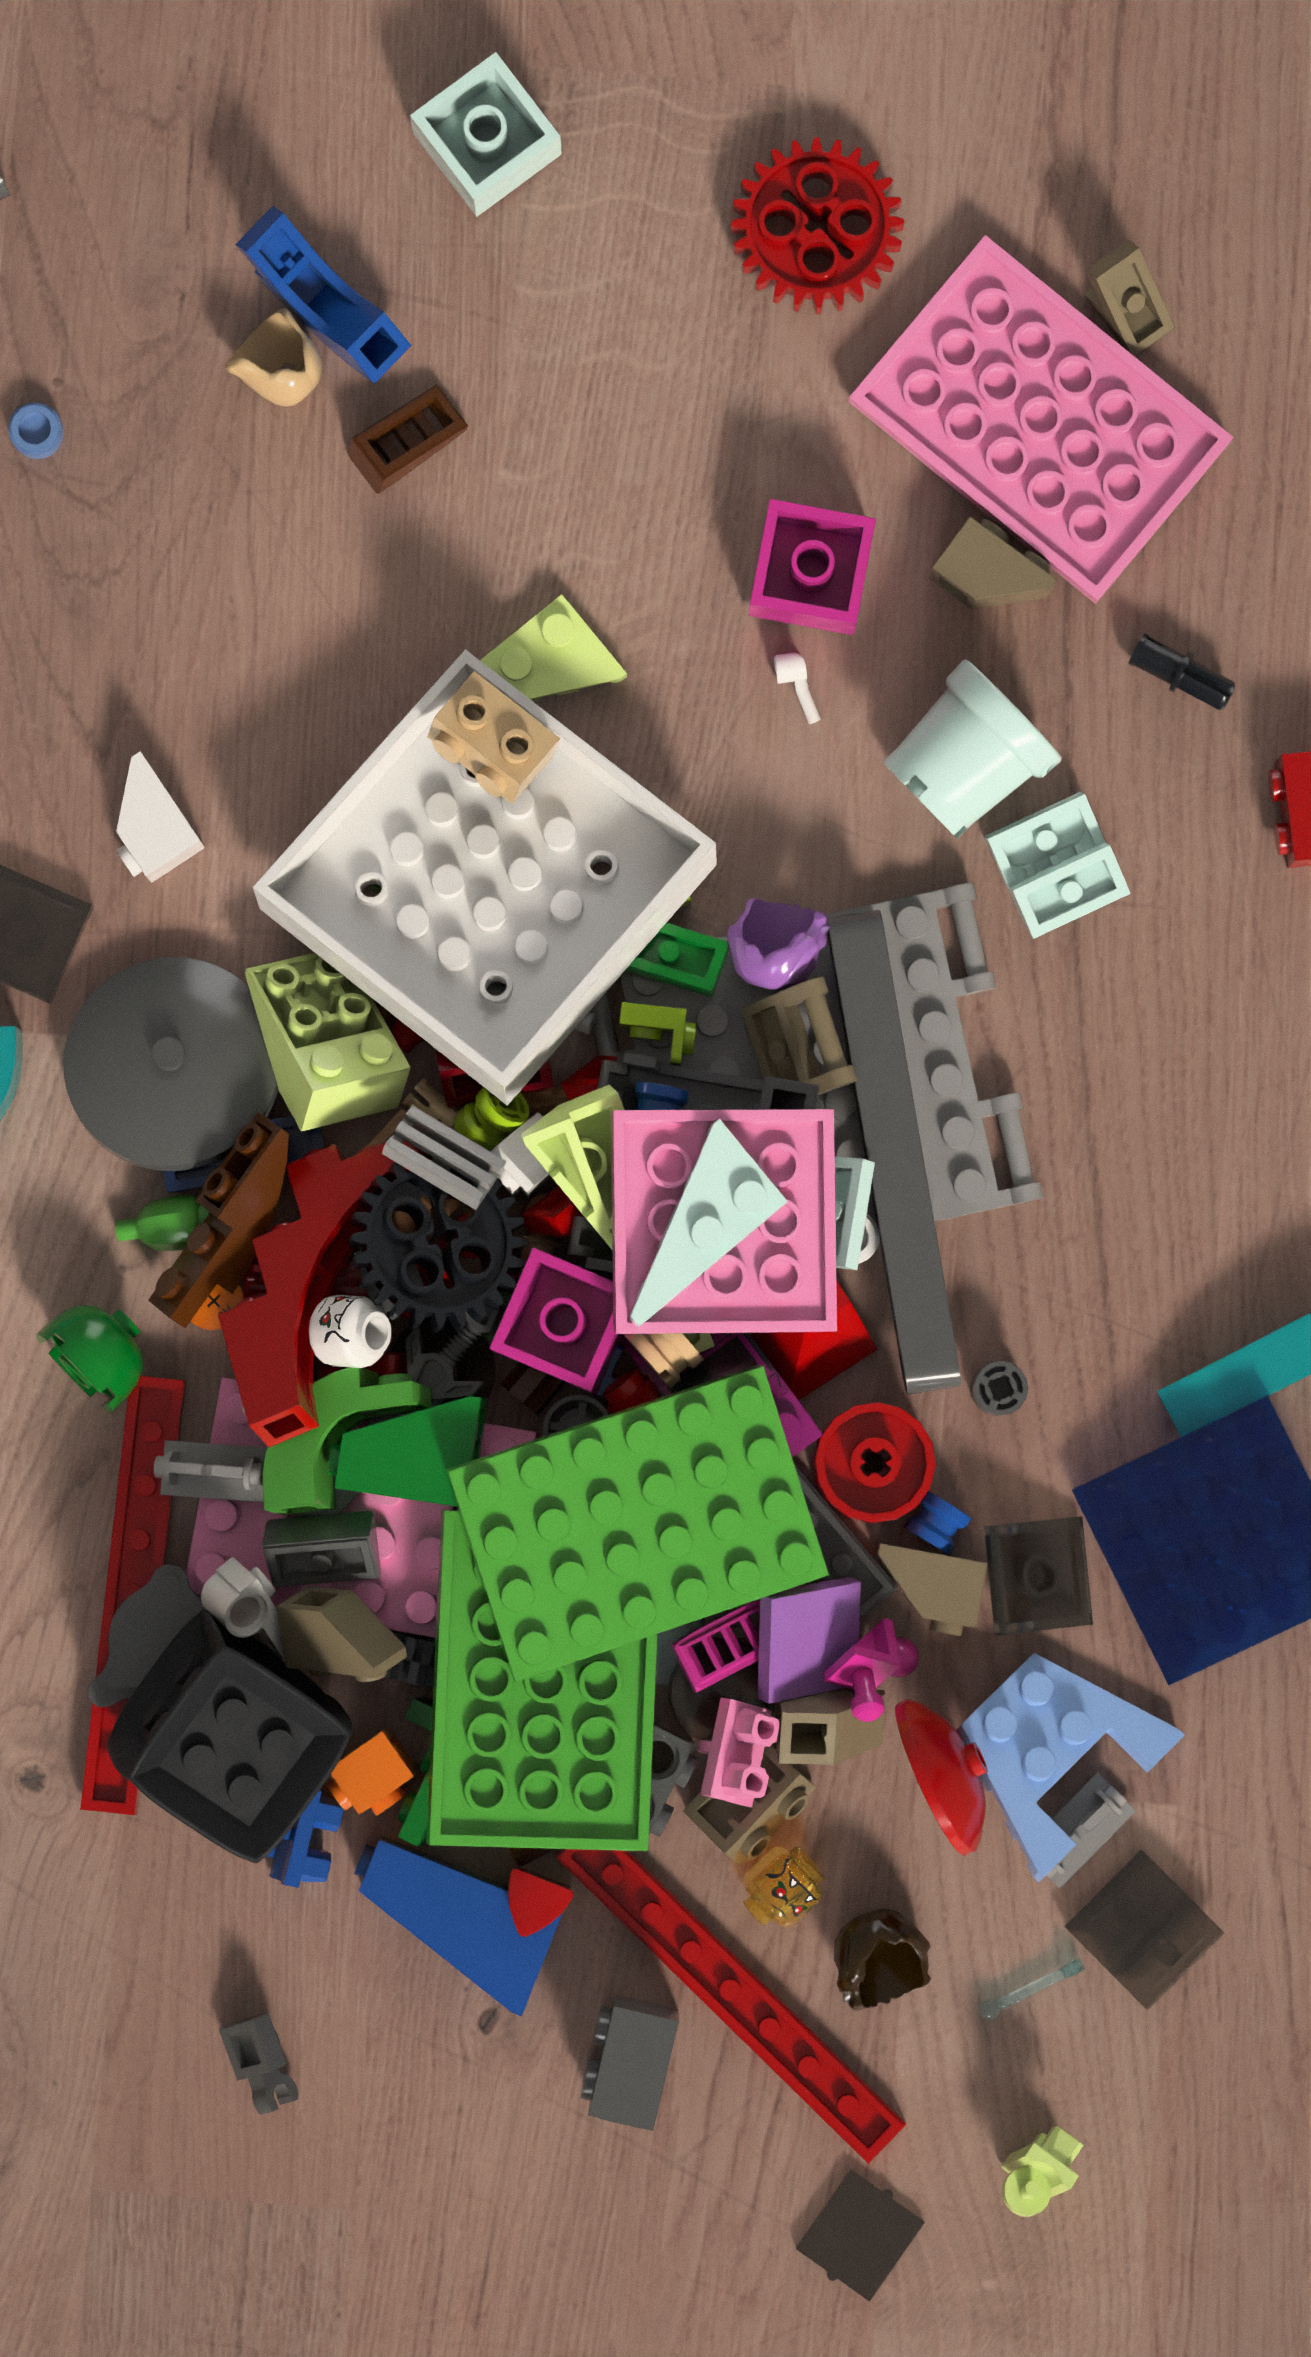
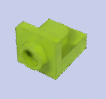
(650, 1021)

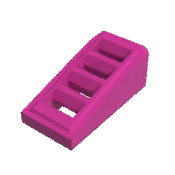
(689, 1661)

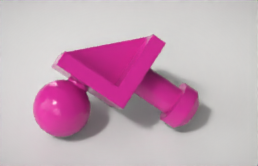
(870, 1664)

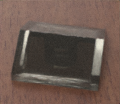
(1038, 1575)

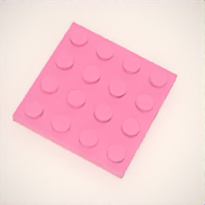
(777, 1274)

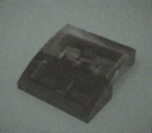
(1144, 1929)

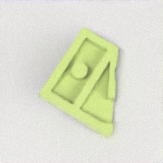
(554, 655)

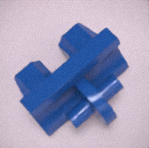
(293, 1857)

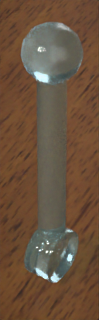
(990, 2009)

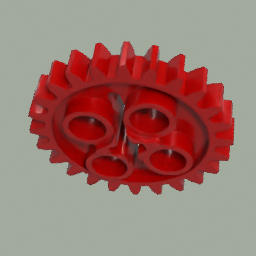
(851, 193)

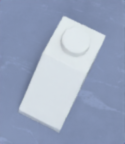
(152, 825)

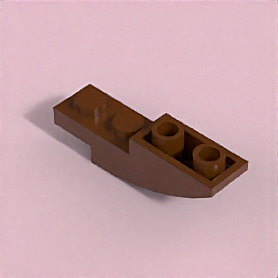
(241, 1207)

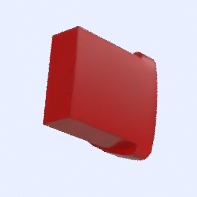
(535, 1900)

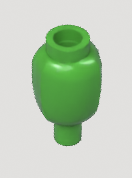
(163, 1223)

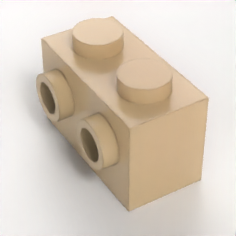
(492, 738)

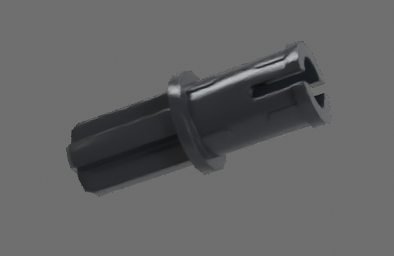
(1182, 672)

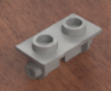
(211, 1471)
(1090, 1822)

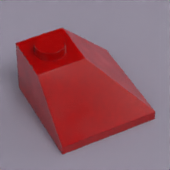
(814, 1358)

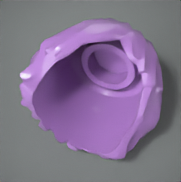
(776, 943)

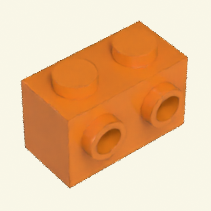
(372, 1774)

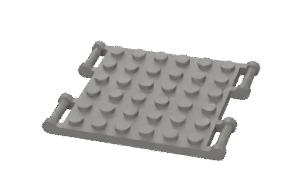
(935, 1048)

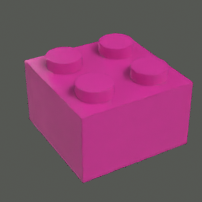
(811, 567)
(560, 1322)

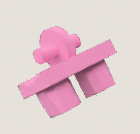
(737, 1751)

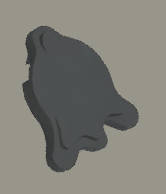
(143, 1631)

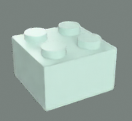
(486, 134)

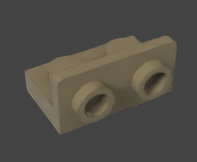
(747, 1831)

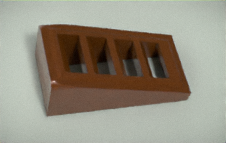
(370, 464)

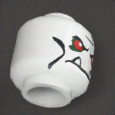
(349, 1331)

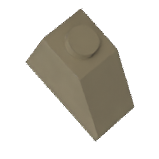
(937, 1586)

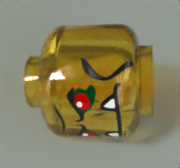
(783, 1887)

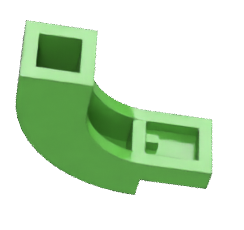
(298, 1469)

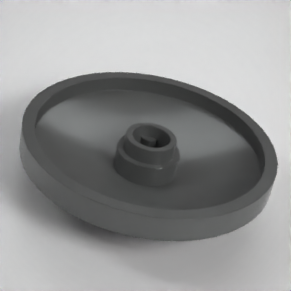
(168, 1064)

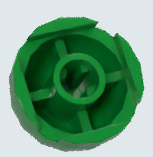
(96, 1351)

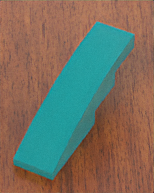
(1240, 1376)

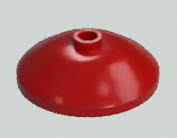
(945, 1772)

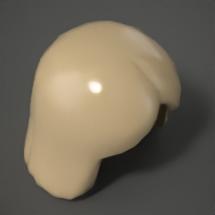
(267, 349)

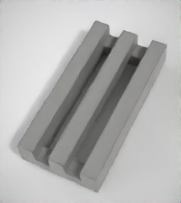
(448, 1150)

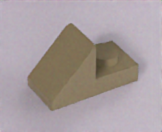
(1128, 298)

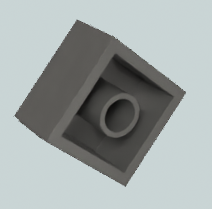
(632, 2063)

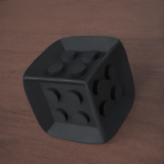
(229, 1738)

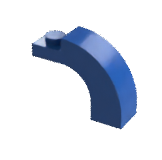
(320, 298)

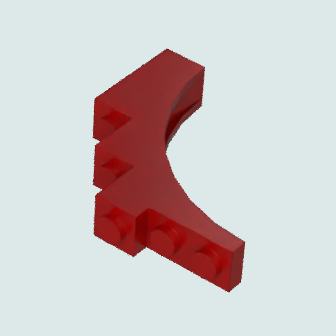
(299, 1268)

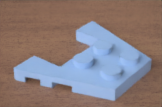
(1037, 1732)

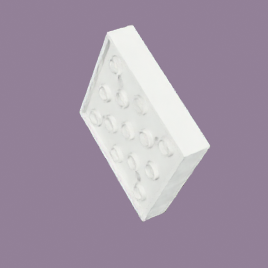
(485, 889)

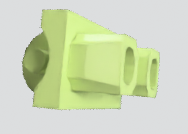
(1039, 2172)

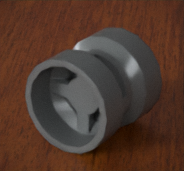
(991, 1386)

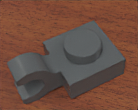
(257, 2055)

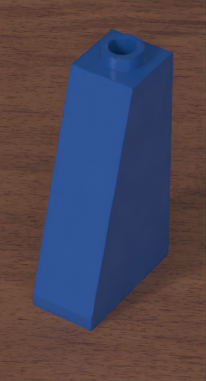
(457, 1917)

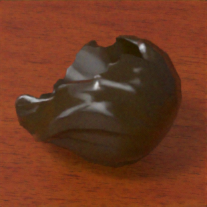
(880, 1958)

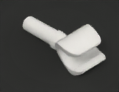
(792, 668)

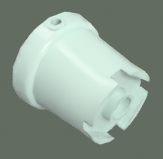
(970, 751)

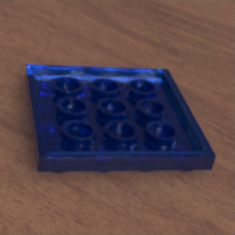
(1209, 1538)

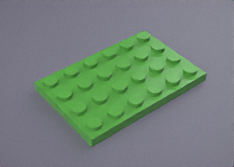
(637, 1522)
(538, 1757)

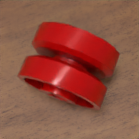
(905, 1455)

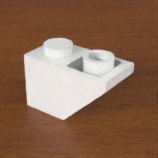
(521, 1169)

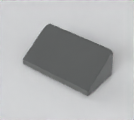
(322, 1549)

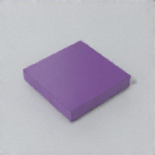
(805, 1635)

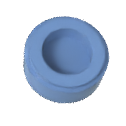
(36, 430)

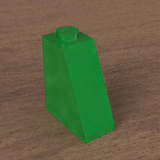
(411, 1452)

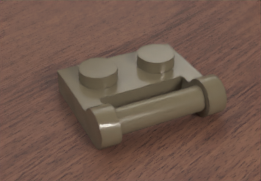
(783, 1042)

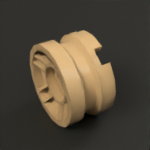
(666, 1354)

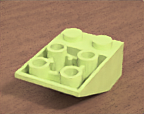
(325, 1042)

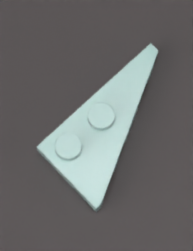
(717, 1210)

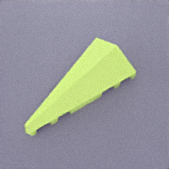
(576, 1153)

